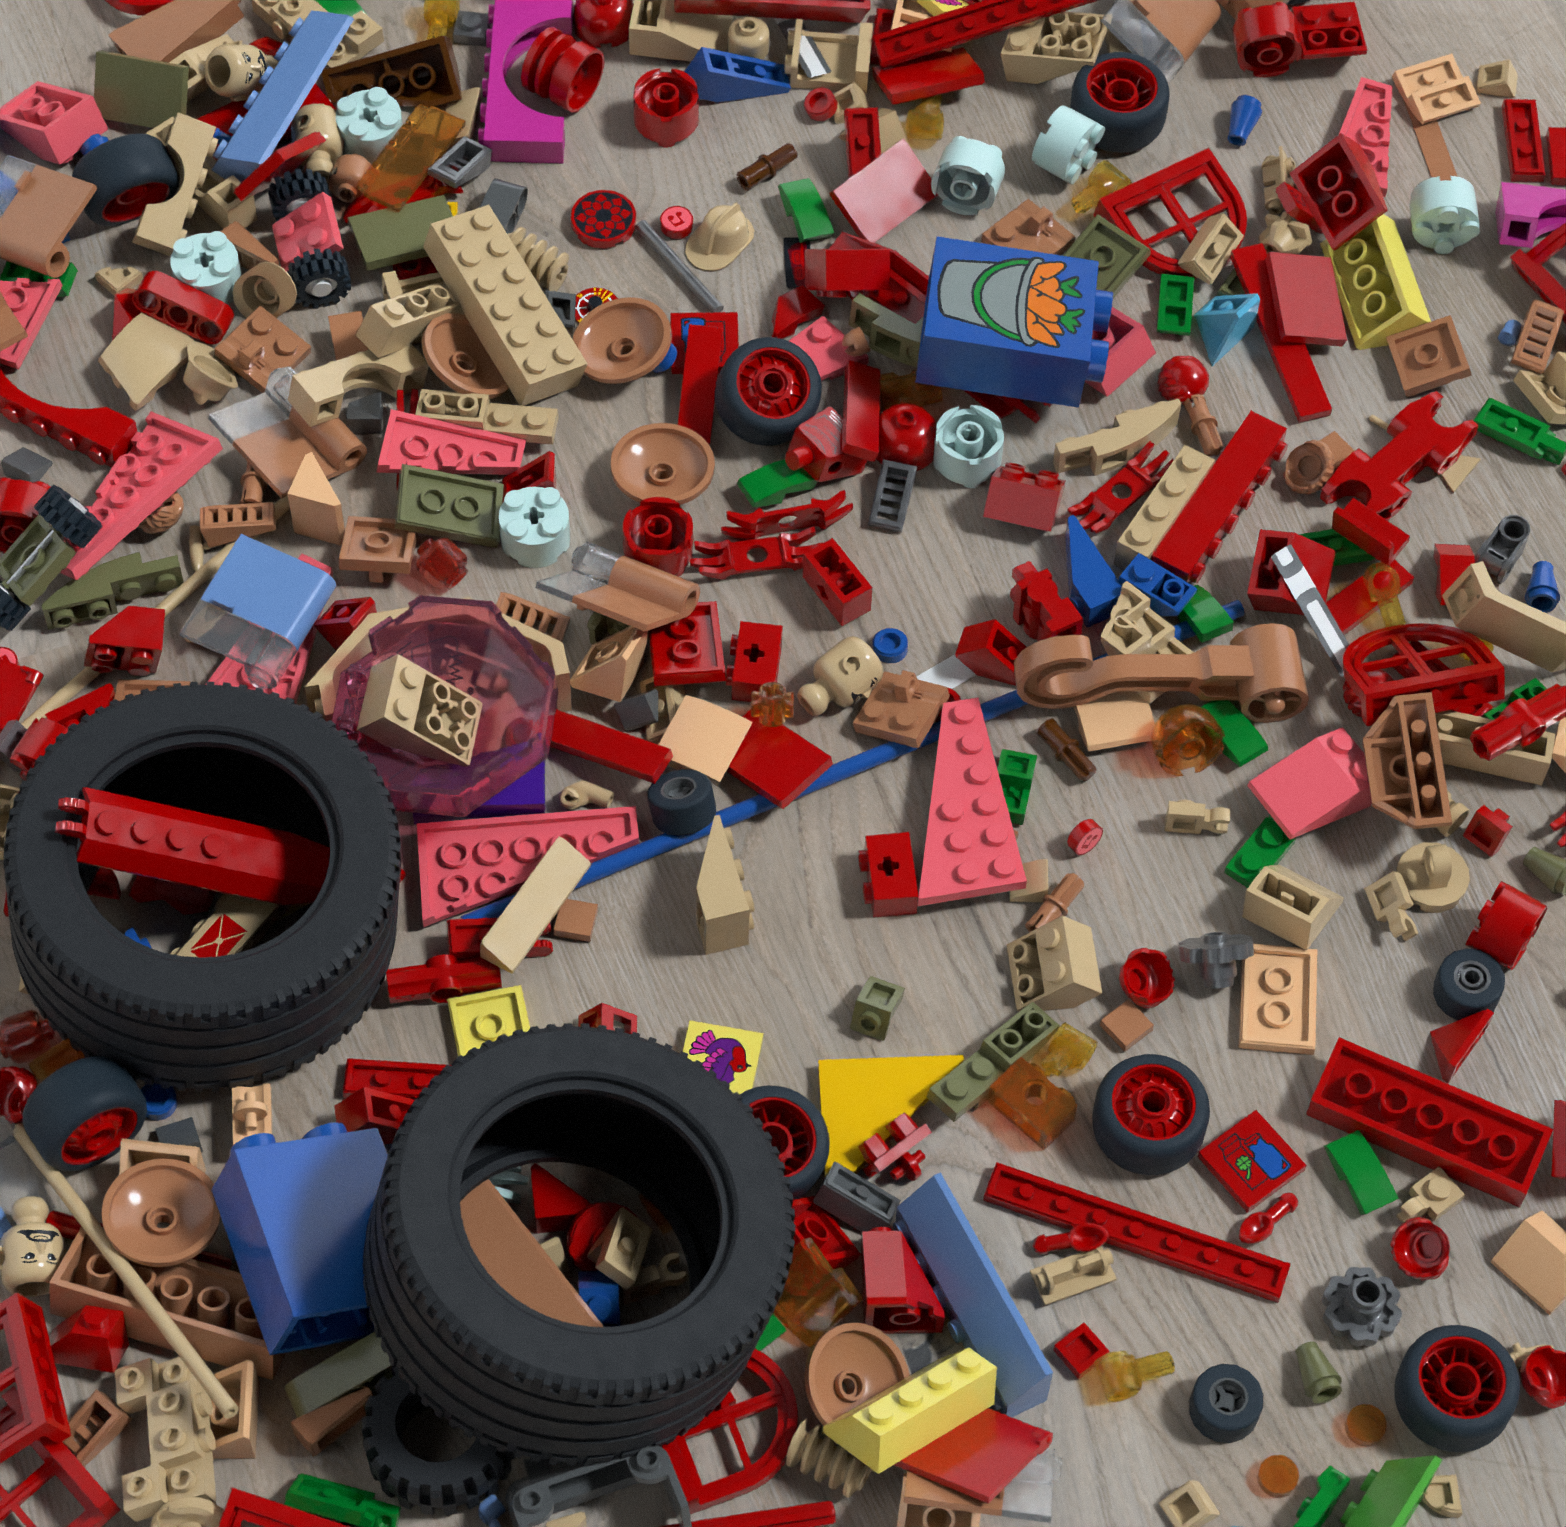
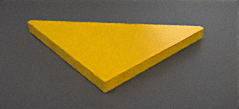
(868, 1094)

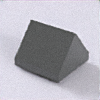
(638, 710)

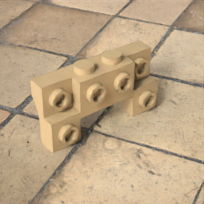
(358, 40)
(177, 1431)

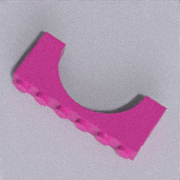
(512, 128)
(1528, 212)

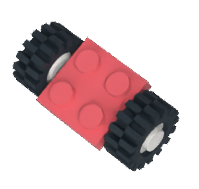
(309, 238)

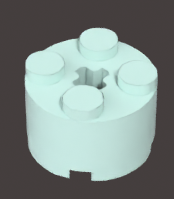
(368, 122)
(1067, 144)
(968, 175)
(1444, 213)
(207, 264)
(968, 445)
(534, 526)

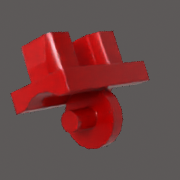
(880, 1156)

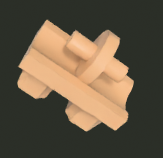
(251, 1111)

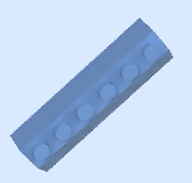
(281, 95)
(973, 1295)

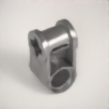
(1501, 551)

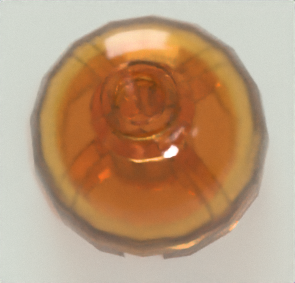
(1186, 739)

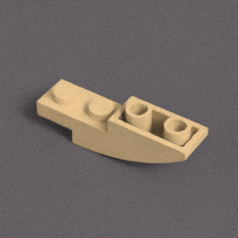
(476, 411)
(1116, 446)

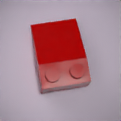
(1340, 190)

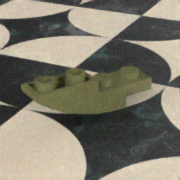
(887, 331)
(116, 580)
(971, 1081)

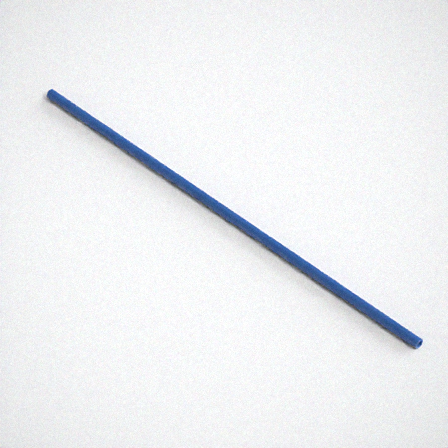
(759, 804)

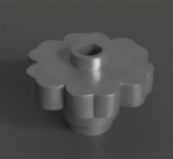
(1216, 956)
(1361, 1306)

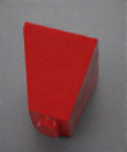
(895, 1287)

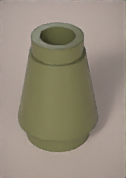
(1548, 869)
(1317, 1374)

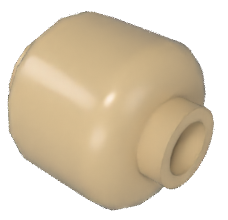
(749, 37)

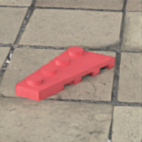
(1369, 125)
(824, 346)
(446, 447)

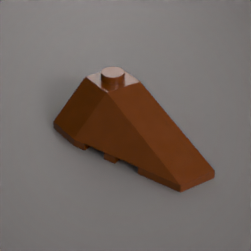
(410, 74)

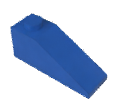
(732, 76)
(1090, 579)

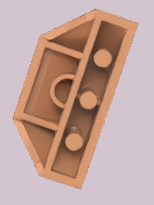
(1407, 763)

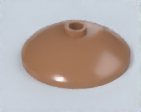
(623, 339)
(460, 357)
(662, 463)
(156, 1194)
(860, 1359)

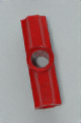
(1520, 723)
(442, 979)

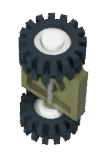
(42, 552)

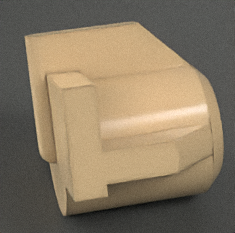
(1284, 234)

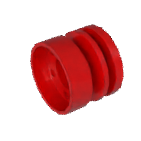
(562, 69)

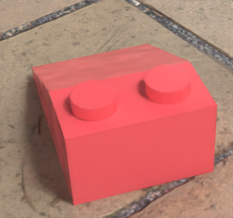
(52, 121)
(1127, 351)
(1315, 784)

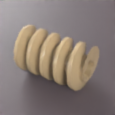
(544, 265)
(826, 1460)

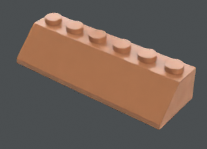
(518, 1260)
(200, 1298)

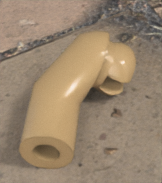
(585, 793)

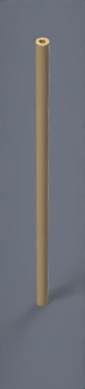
(169, 604)
(130, 1279)

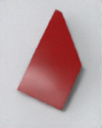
(792, 309)

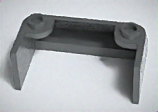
(561, 1487)

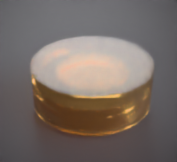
(1365, 1425)
(1278, 1476)

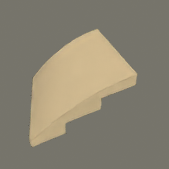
(145, 358)
(1547, 390)
(1139, 630)

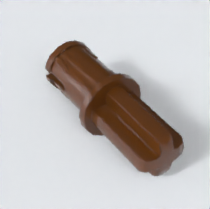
(766, 166)
(1066, 750)

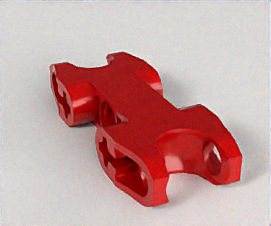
(1416, 444)

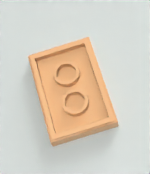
(1278, 1000)

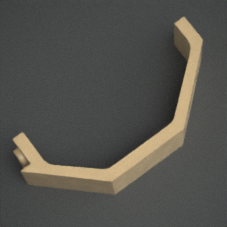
(1505, 621)
(323, 687)

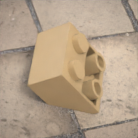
(1289, 905)
(1054, 966)

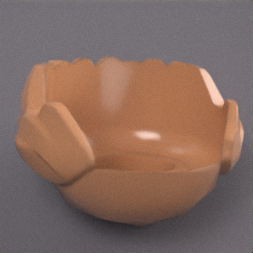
(1309, 467)
(165, 515)

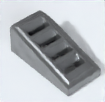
(461, 163)
(899, 472)

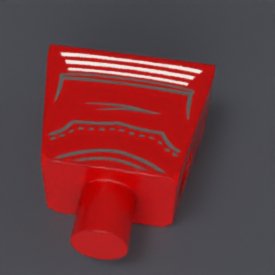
(819, 448)

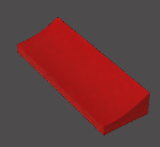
(1429, 1122)

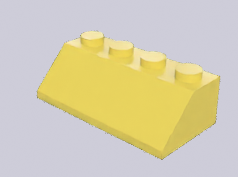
(1376, 284)
(916, 1410)

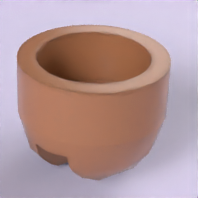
(857, 343)

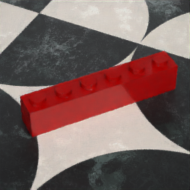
(818, 10)
(1221, 497)

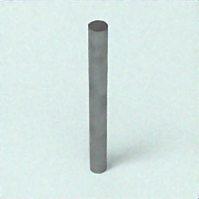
(679, 267)

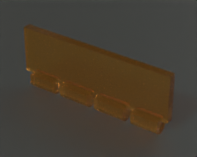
(409, 155)

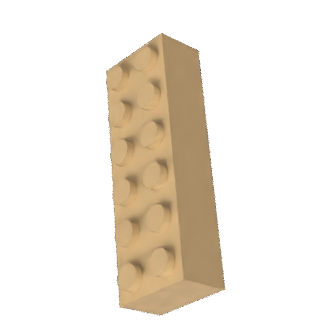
(505, 305)

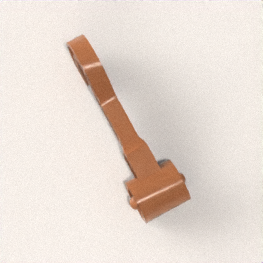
(1257, 669)

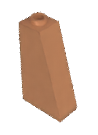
(176, 28)

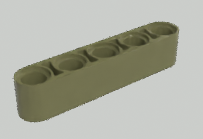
(340, 1375)

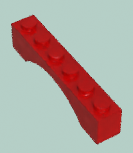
(94, 431)

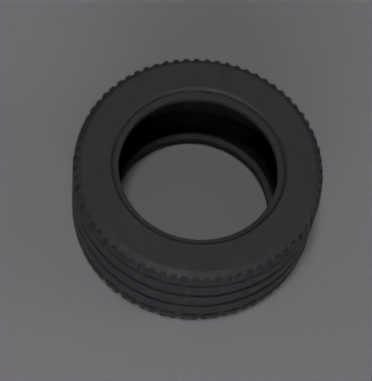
(222, 1015)
(610, 1107)

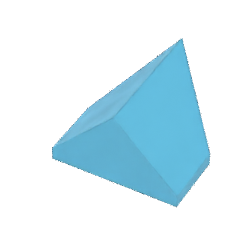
(1226, 322)

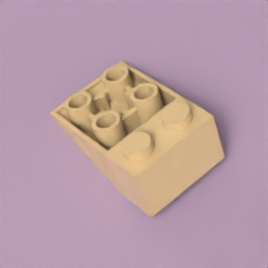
(663, 33)
(1052, 46)
(419, 712)
(721, 902)

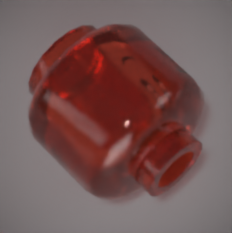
(441, 563)
(25, 1036)

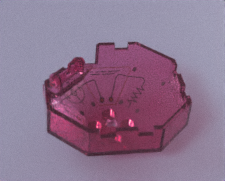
(485, 658)

